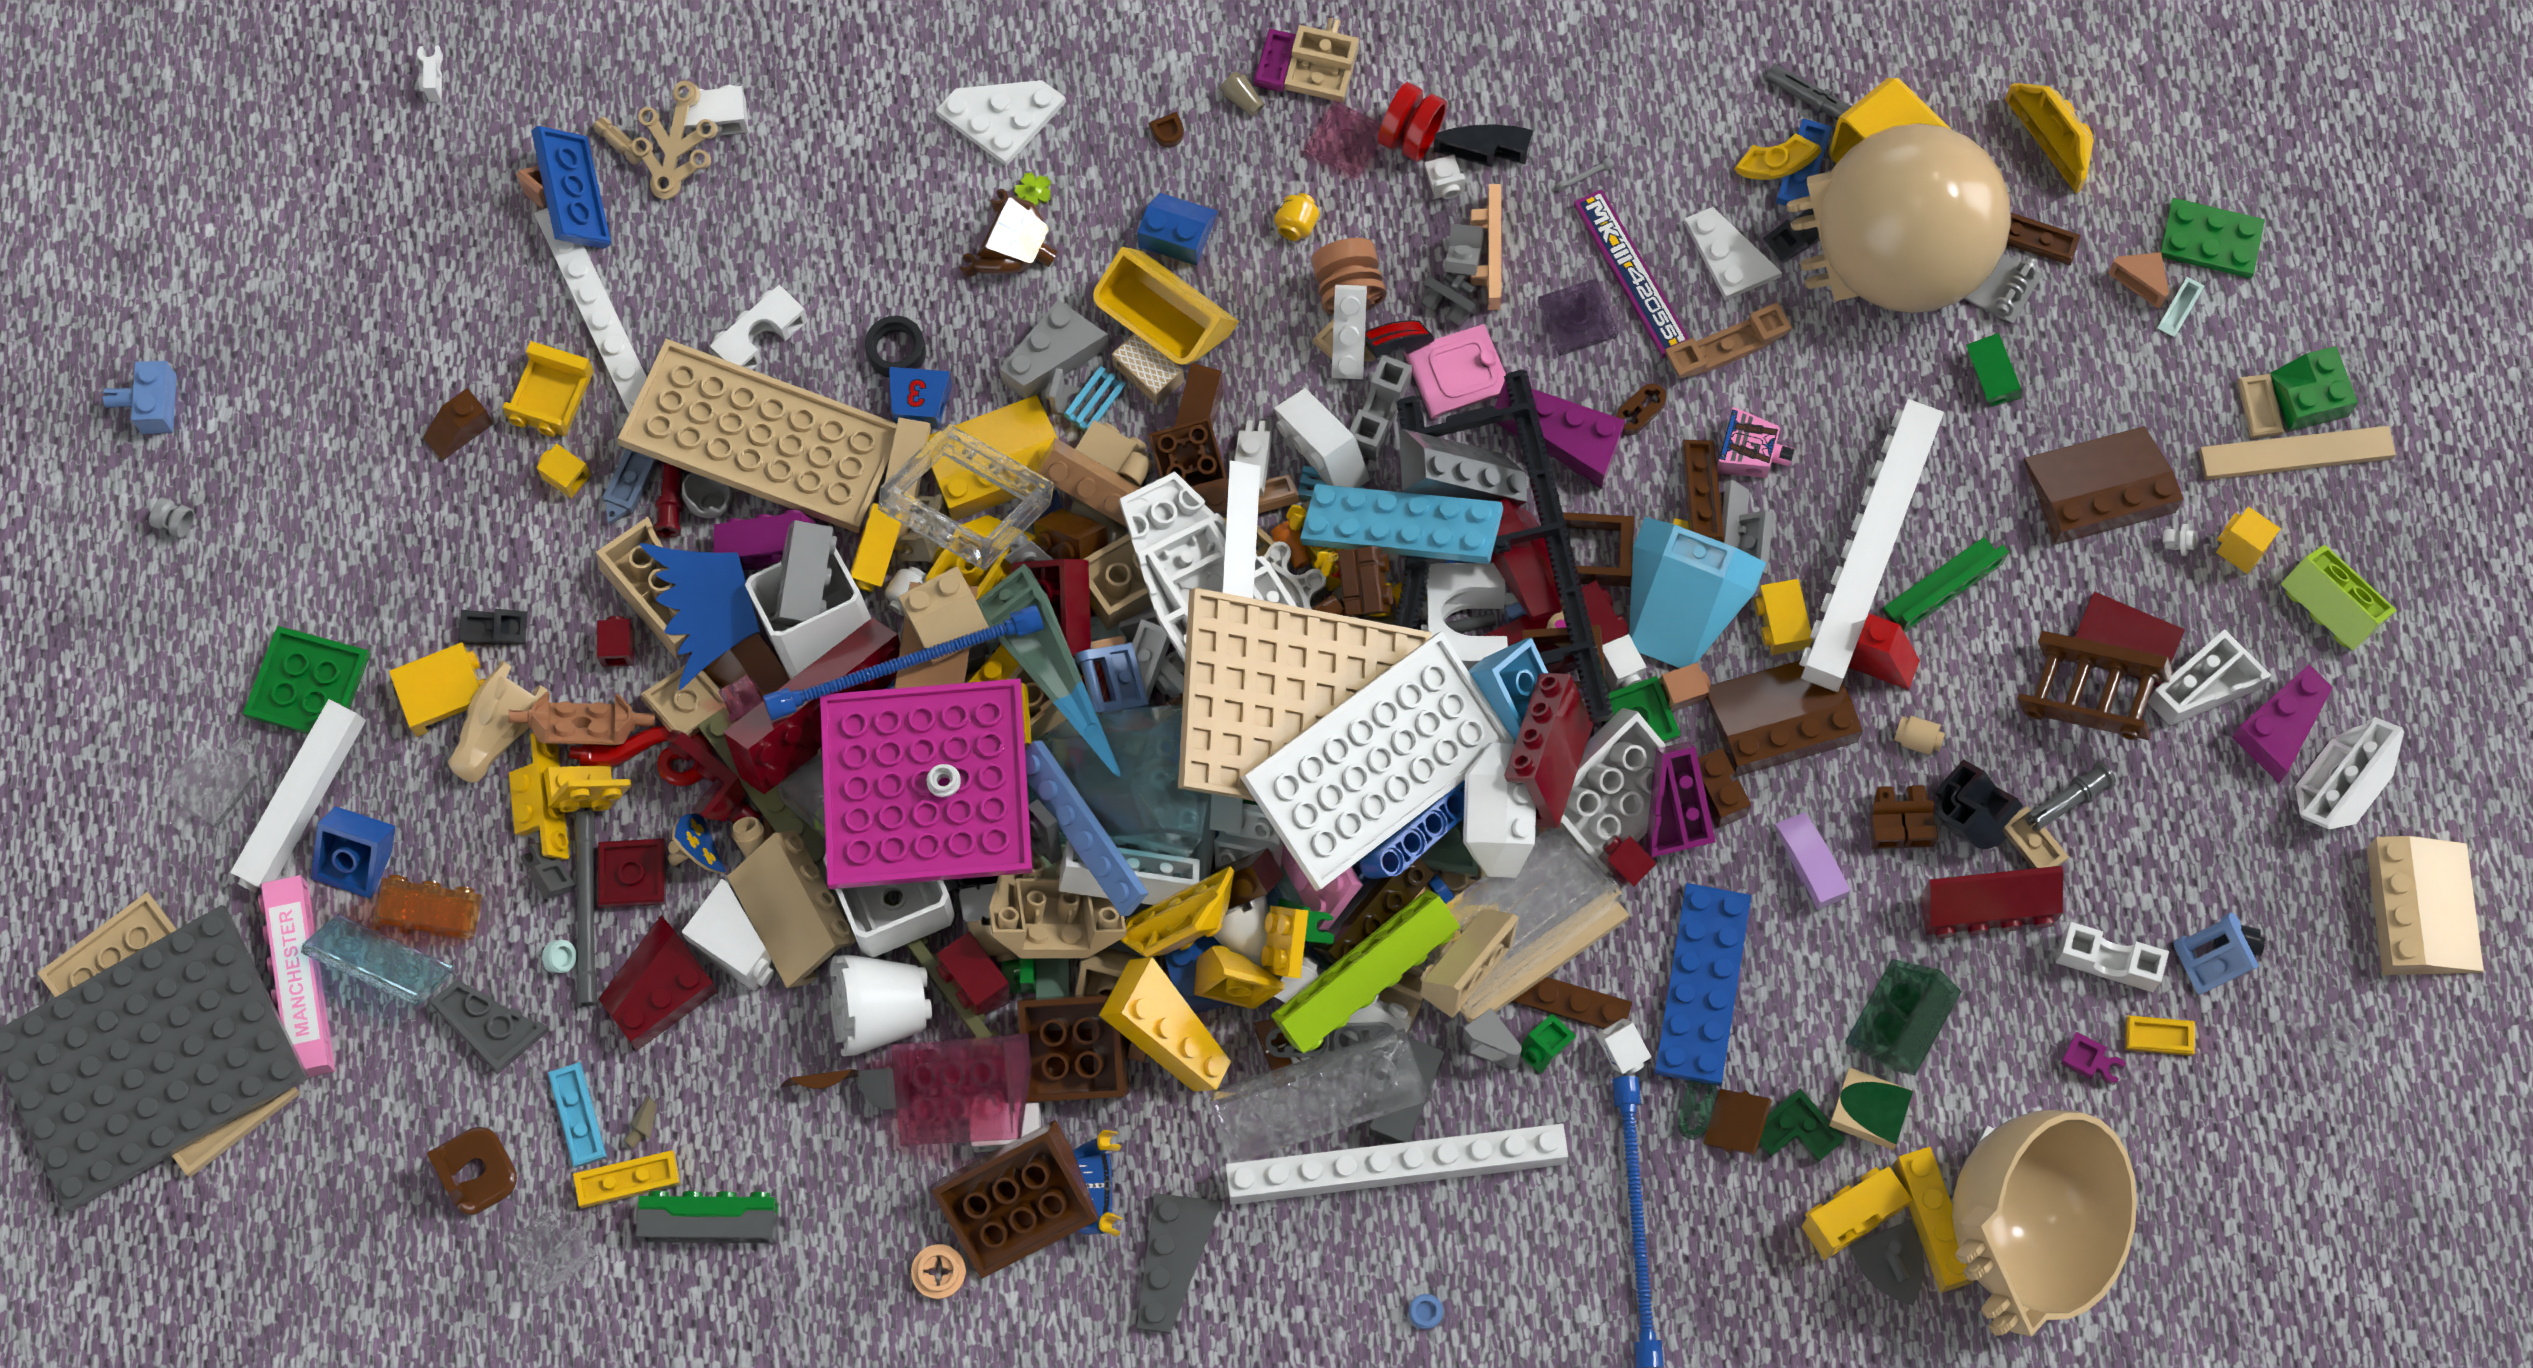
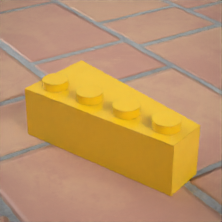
(1164, 1026)

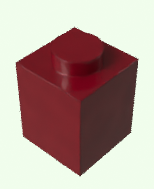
(615, 642)
(1626, 859)

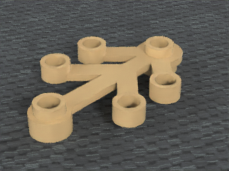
(673, 144)

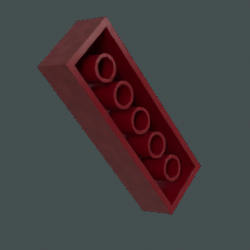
(772, 750)

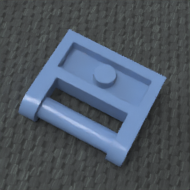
(1121, 677)
(2220, 964)

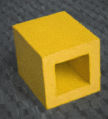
(563, 470)

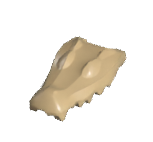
(486, 730)

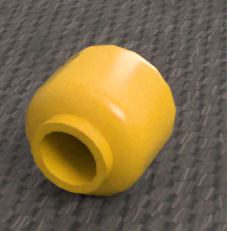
(1296, 216)

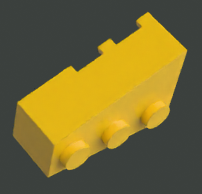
(1855, 1211)

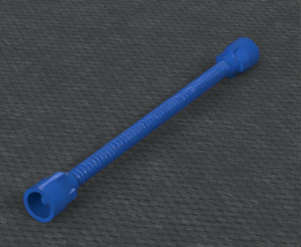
(1020, 622)
(1626, 1097)

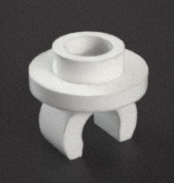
(2180, 540)

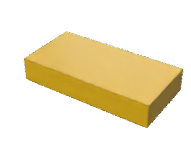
(2160, 1035)

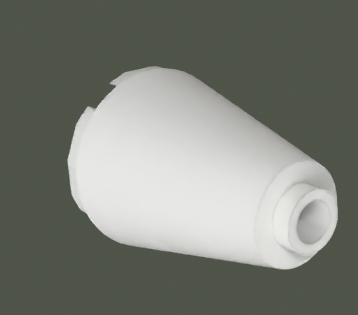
(1245, 930)

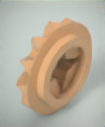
(927, 1261)

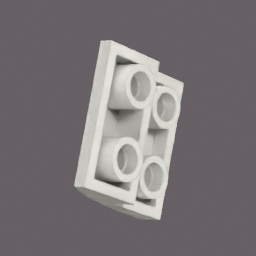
(1255, 835)

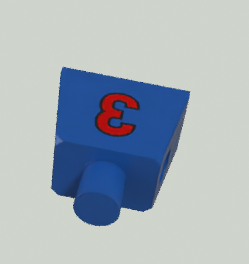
(919, 394)

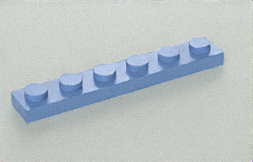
(1083, 830)

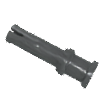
(2081, 790)

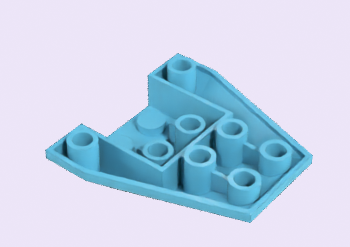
(1685, 591)

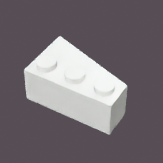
(1322, 440)

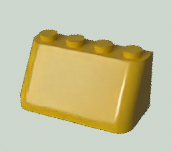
(1161, 307)

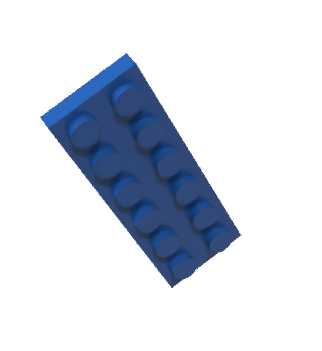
(1703, 984)

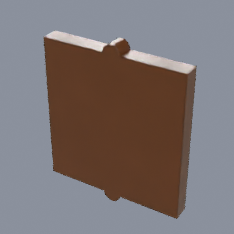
(1737, 1121)

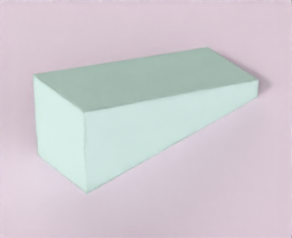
(2180, 307)

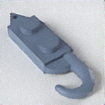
(628, 484)

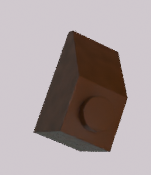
(457, 424)

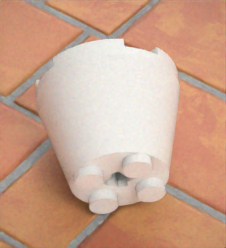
(876, 1002)

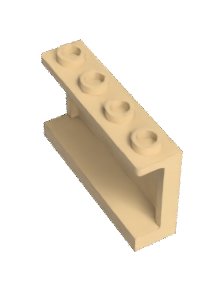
(790, 907)

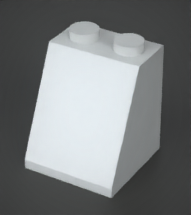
(728, 940)

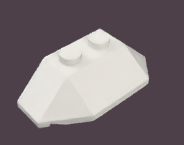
(2349, 774)
(1497, 815)

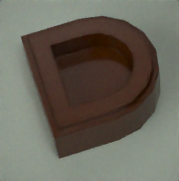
(1167, 130)

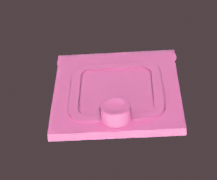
(1451, 371)

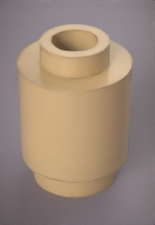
(1919, 735)

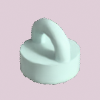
(559, 956)

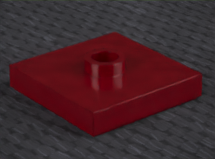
(632, 873)

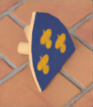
(694, 841)

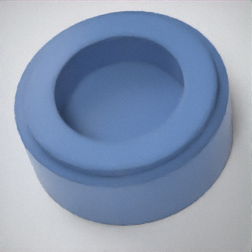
(1426, 1311)

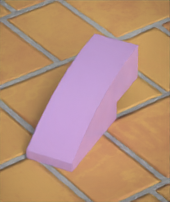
(1812, 860)

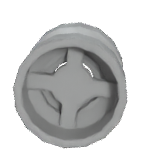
(171, 517)

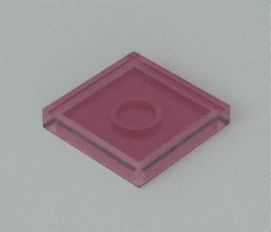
(1345, 139)

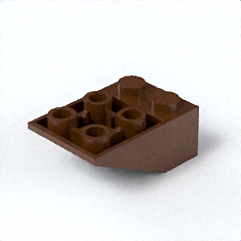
(1195, 457)

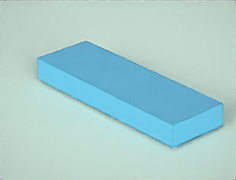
(577, 1115)

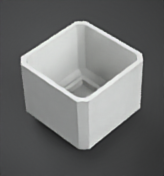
(811, 639)
(884, 927)

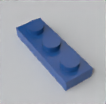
(1795, 185)

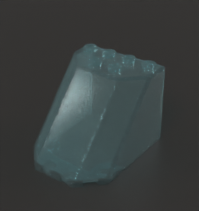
(1144, 804)

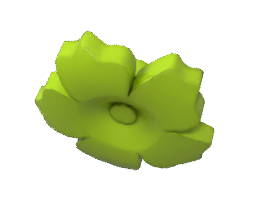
(1034, 189)

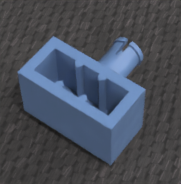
(150, 397)

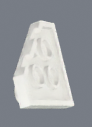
(1001, 115)

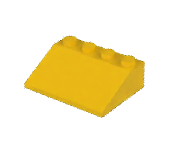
(1014, 430)

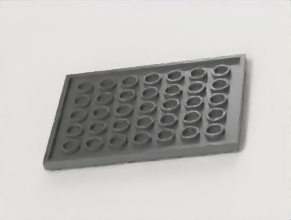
(147, 1058)

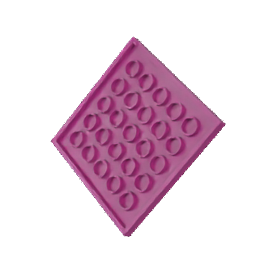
(876, 794)

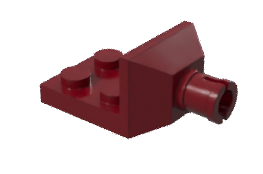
(725, 795)

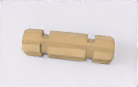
(616, 139)

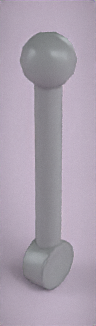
(1606, 164)

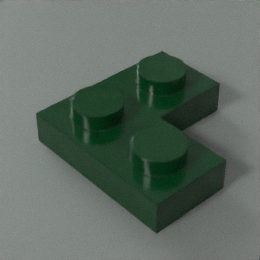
(1801, 1120)

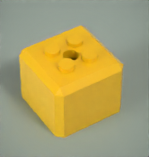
(1880, 109)

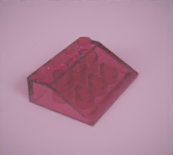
(961, 1088)

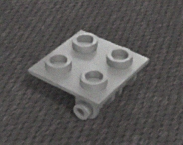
(2007, 288)

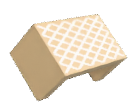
(1147, 369)

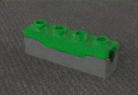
(707, 1218)

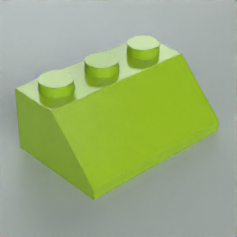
(2337, 597)

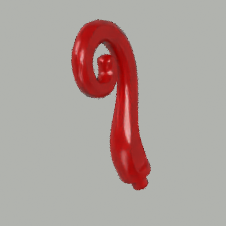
(617, 754)

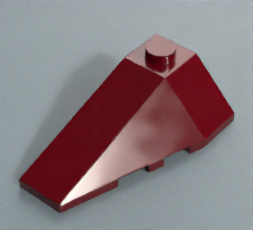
(1527, 565)

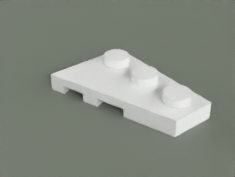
(1729, 255)

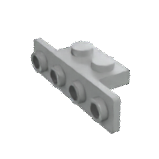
(1742, 530)

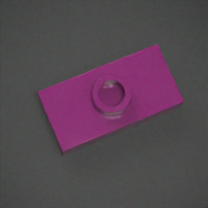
(1275, 60)

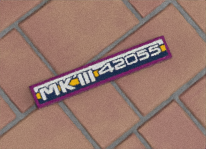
(1630, 271)

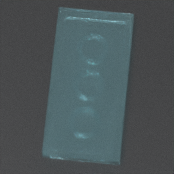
(377, 960)

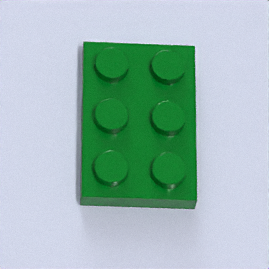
(2212, 238)

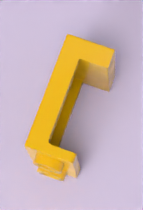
(549, 390)
(436, 686)

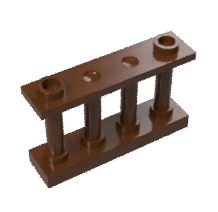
(2089, 655)

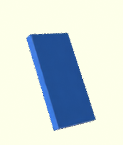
(571, 187)

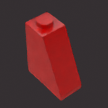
(1885, 652)

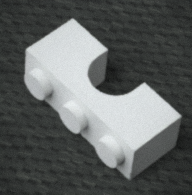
(774, 312)
(2131, 965)

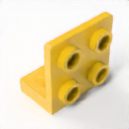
(583, 787)

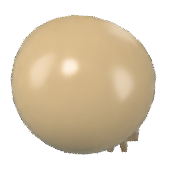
(1907, 219)
(2044, 1217)

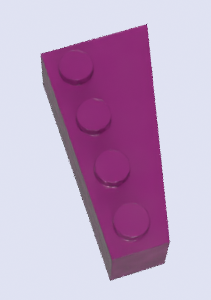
(1573, 434)

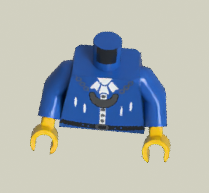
(1097, 1174)

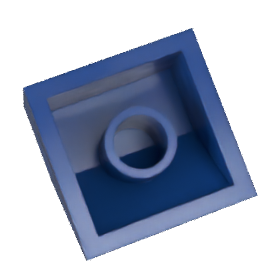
(1176, 228)
(351, 851)

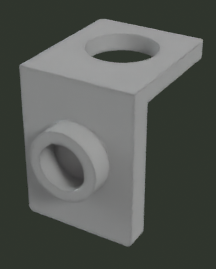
(1059, 392)

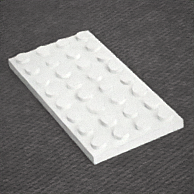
(1376, 760)

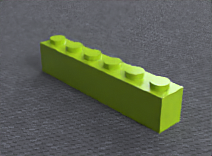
(1366, 971)

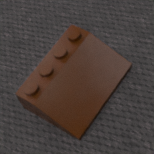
(2103, 484)
(1780, 718)
(1016, 1199)

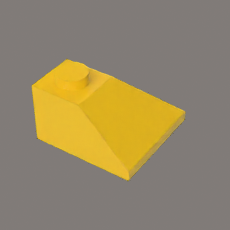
(1233, 979)

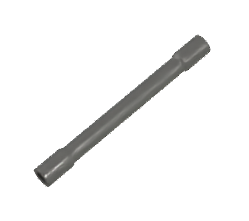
(586, 976)

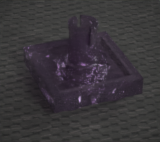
(1576, 317)

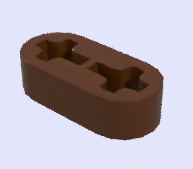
(1647, 413)

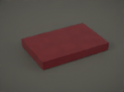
(2128, 627)

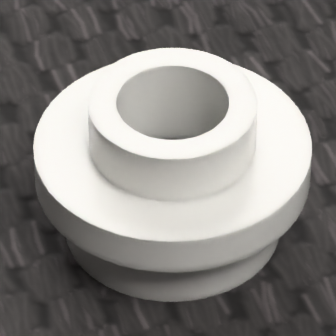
(943, 771)

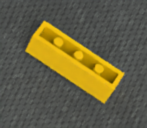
(1932, 1216)

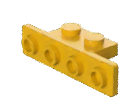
(531, 803)

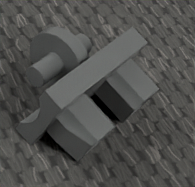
(1461, 307)

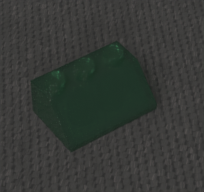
(1904, 1016)

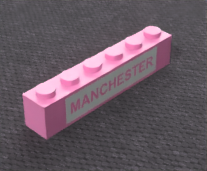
(296, 976)

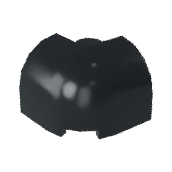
(1974, 806)

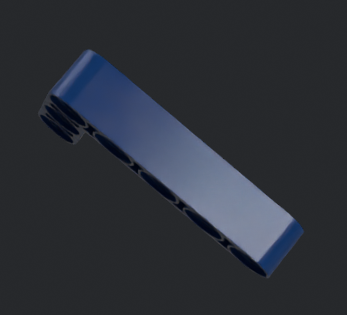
(1415, 837)

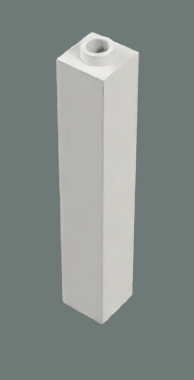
(298, 796)

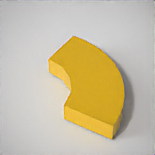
(1778, 160)

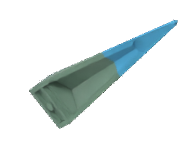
(1046, 656)

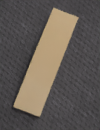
(908, 440)

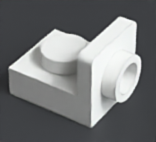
(1445, 177)

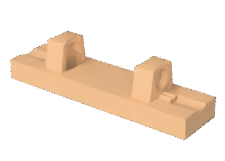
(1490, 219)

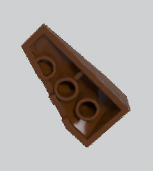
(749, 658)

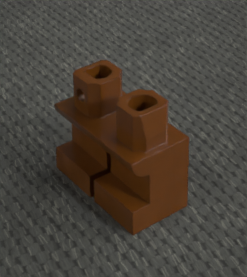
(1902, 821)

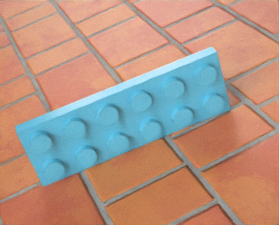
(1402, 523)

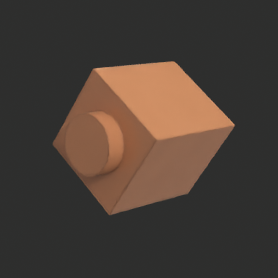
(1685, 686)

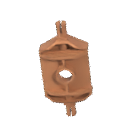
(602, 722)

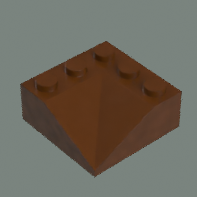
(1073, 1049)

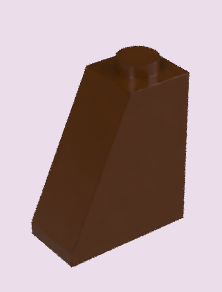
(1201, 395)

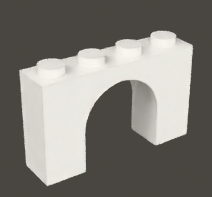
(1462, 587)

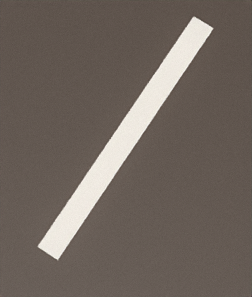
(1239, 581)

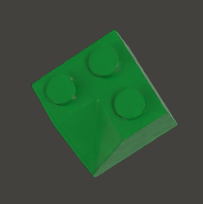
(2313, 389)

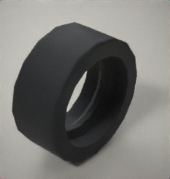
(889, 325)

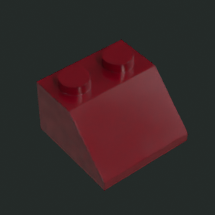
(973, 975)

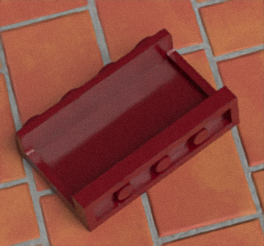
(1550, 746)

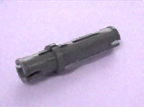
(1820, 99)

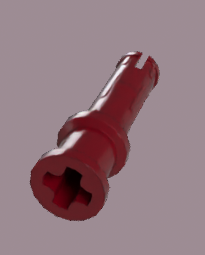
(669, 503)

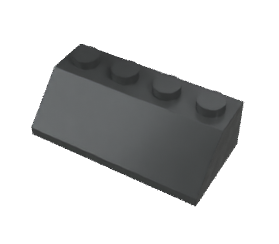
(1458, 470)

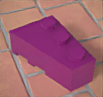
(756, 540)
(2283, 723)
(1678, 802)

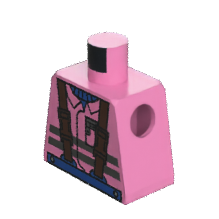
(1751, 446)

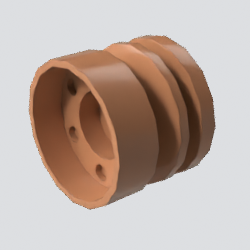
(1348, 263)

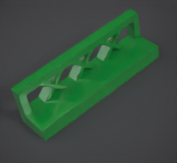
(1945, 584)

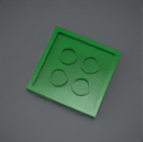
(301, 677)

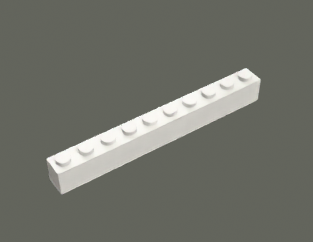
(1872, 545)
(1397, 1164)

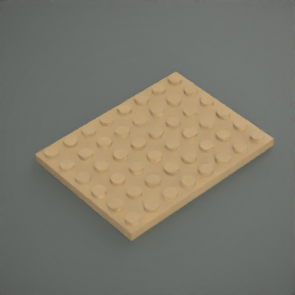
(1267, 675)

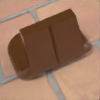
(488, 1189)

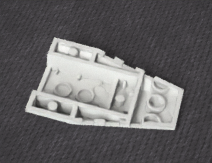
(1184, 549)

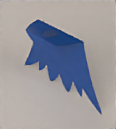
(711, 602)

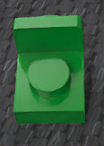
(1020, 975)
(1546, 1043)

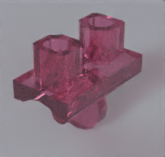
(740, 697)

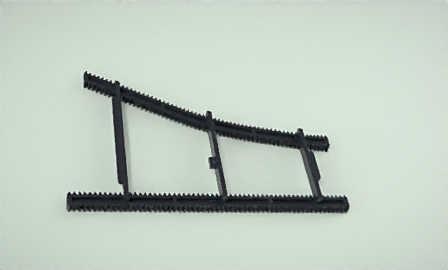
(1552, 529)

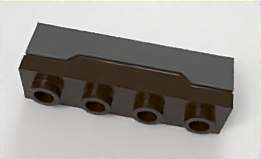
(1372, 908)

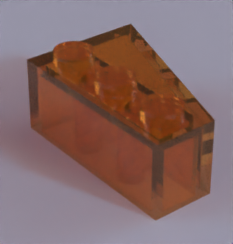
(426, 908)

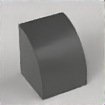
(878, 1087)

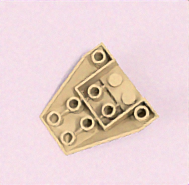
(1042, 922)

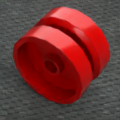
(1412, 121)

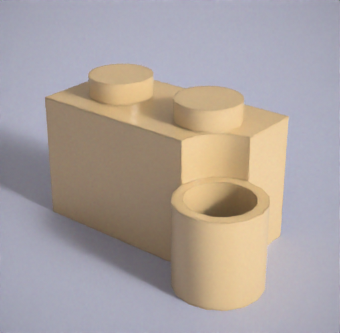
(1116, 451)

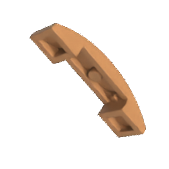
(1730, 344)

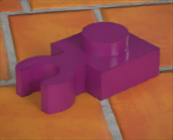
(2087, 1057)

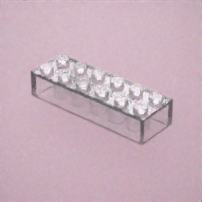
(1318, 1096)

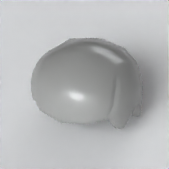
(696, 496)

